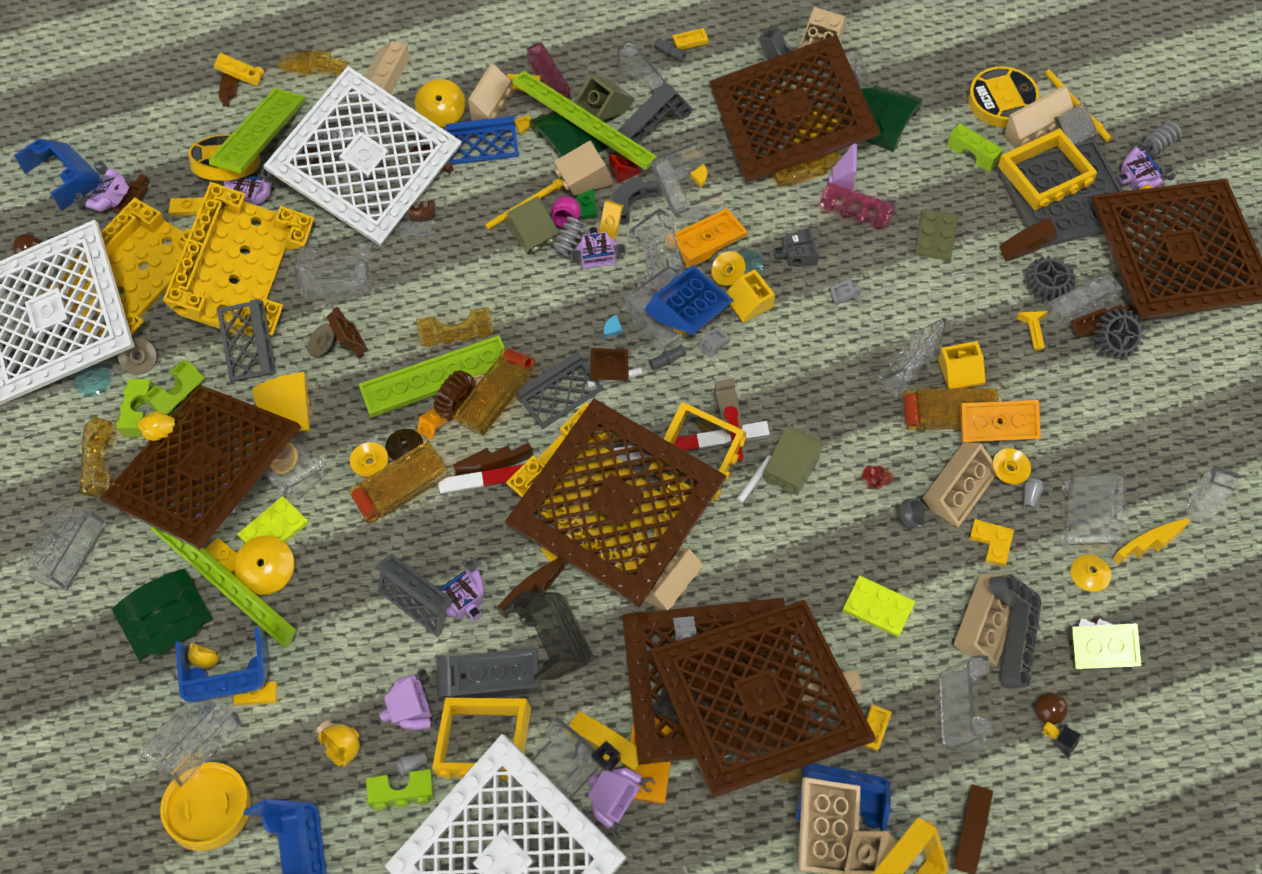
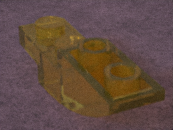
(308, 60)
(806, 170)

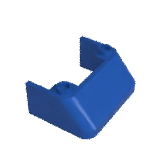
(77, 177)
(197, 687)
(874, 792)
(297, 833)

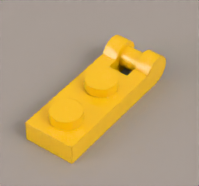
(238, 69)

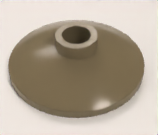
(320, 340)
(140, 366)

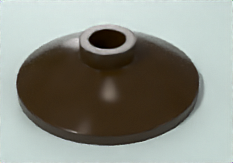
(395, 449)

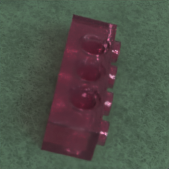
(544, 65)
(851, 197)

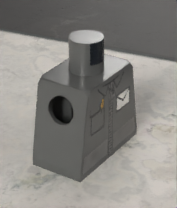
(798, 249)

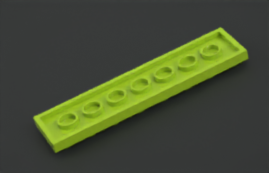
(257, 130)
(426, 377)

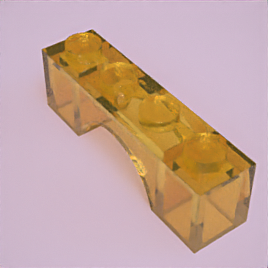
(476, 325)
(95, 440)

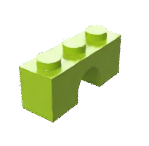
(985, 151)
(186, 380)
(129, 418)
(419, 790)

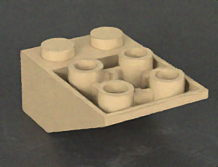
(822, 26)

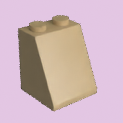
(583, 170)
(868, 851)

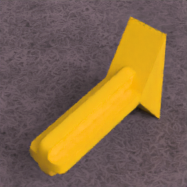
(1032, 320)

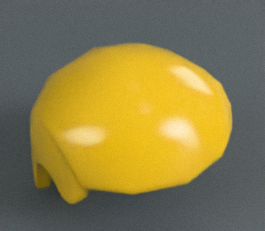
(202, 657)

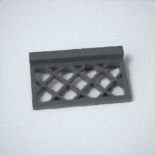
(261, 336)
(547, 380)
(422, 592)

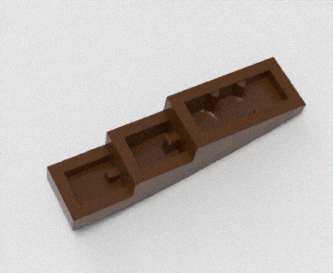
(1086, 324)
(486, 461)
(537, 581)
(973, 829)

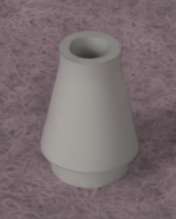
(1032, 492)
(410, 763)

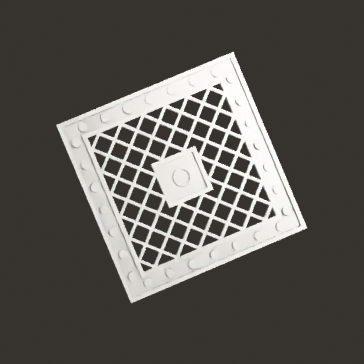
(363, 155)
(50, 311)
(504, 853)

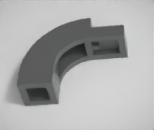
(774, 43)
(633, 191)

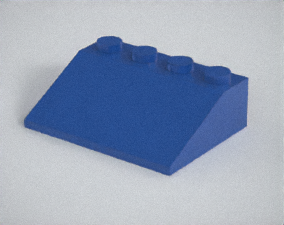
(688, 302)

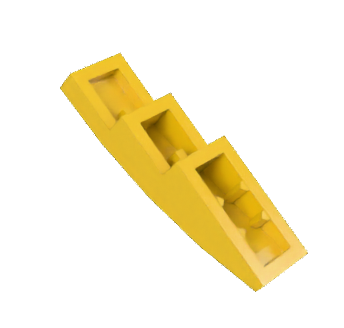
(1155, 538)
(597, 733)

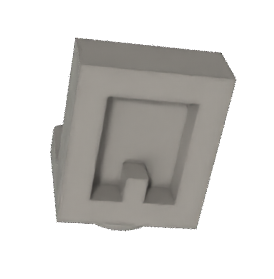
(845, 291)
(712, 341)
(684, 627)

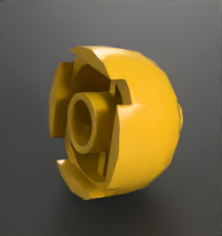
(341, 743)

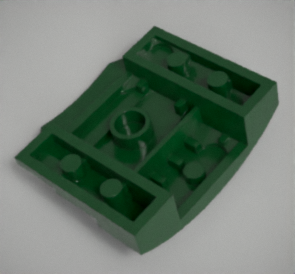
(891, 113)
(563, 133)
(161, 614)

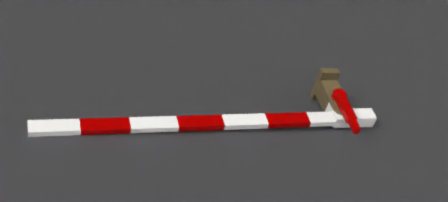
(728, 412)

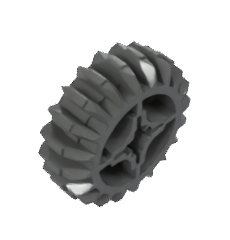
(1052, 275)
(1121, 317)

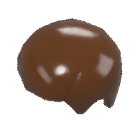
(424, 212)
(24, 242)
(1051, 708)

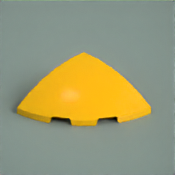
(285, 397)

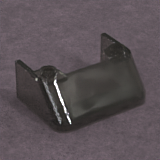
(556, 629)

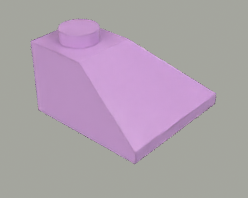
(845, 169)

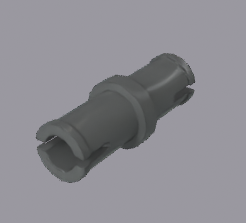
(670, 50)
(667, 357)

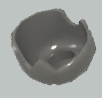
(912, 513)

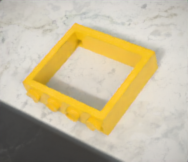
(1056, 138)
(676, 425)
(477, 706)
(918, 837)

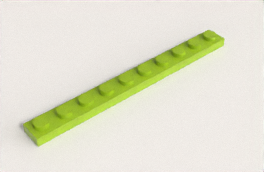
(584, 120)
(232, 588)

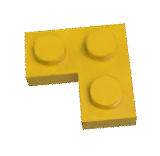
(997, 537)

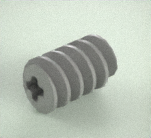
(1162, 138)
(568, 236)

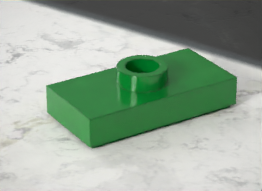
(587, 204)

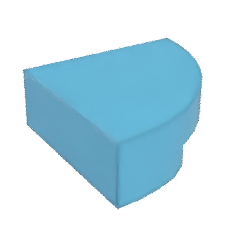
(612, 327)

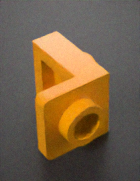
(429, 423)

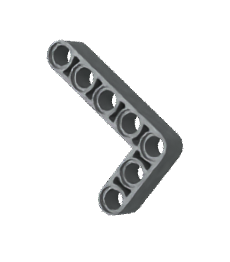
(653, 111)
(1022, 628)

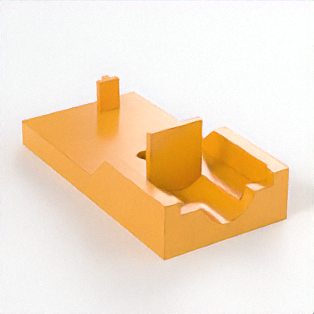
(720, 227)
(1018, 418)
(657, 771)

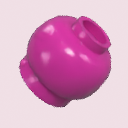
(563, 208)

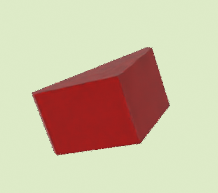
(622, 168)

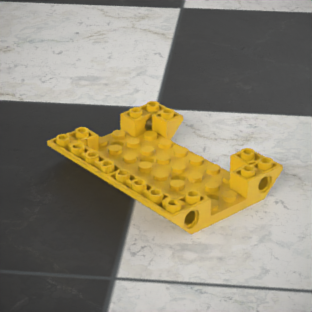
(130, 242)
(214, 257)
(530, 470)

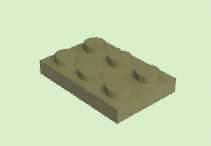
(936, 235)

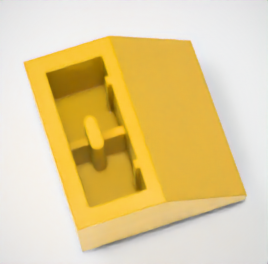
(750, 296)
(962, 365)

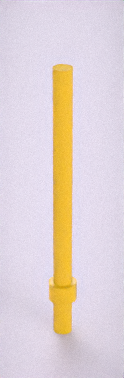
(1098, 125)
(557, 184)

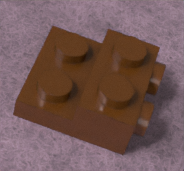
(609, 364)

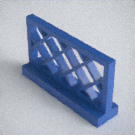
(481, 128)

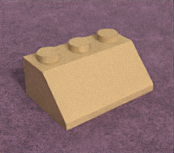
(490, 94)
(674, 579)

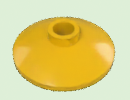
(723, 264)
(368, 452)
(1016, 461)
(1085, 578)

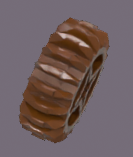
(453, 393)

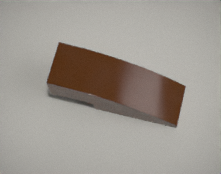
(1029, 240)

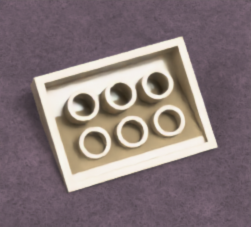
(827, 825)

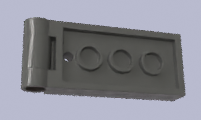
(488, 674)

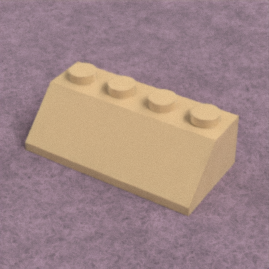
(388, 66)
(1037, 118)
(961, 483)
(984, 623)

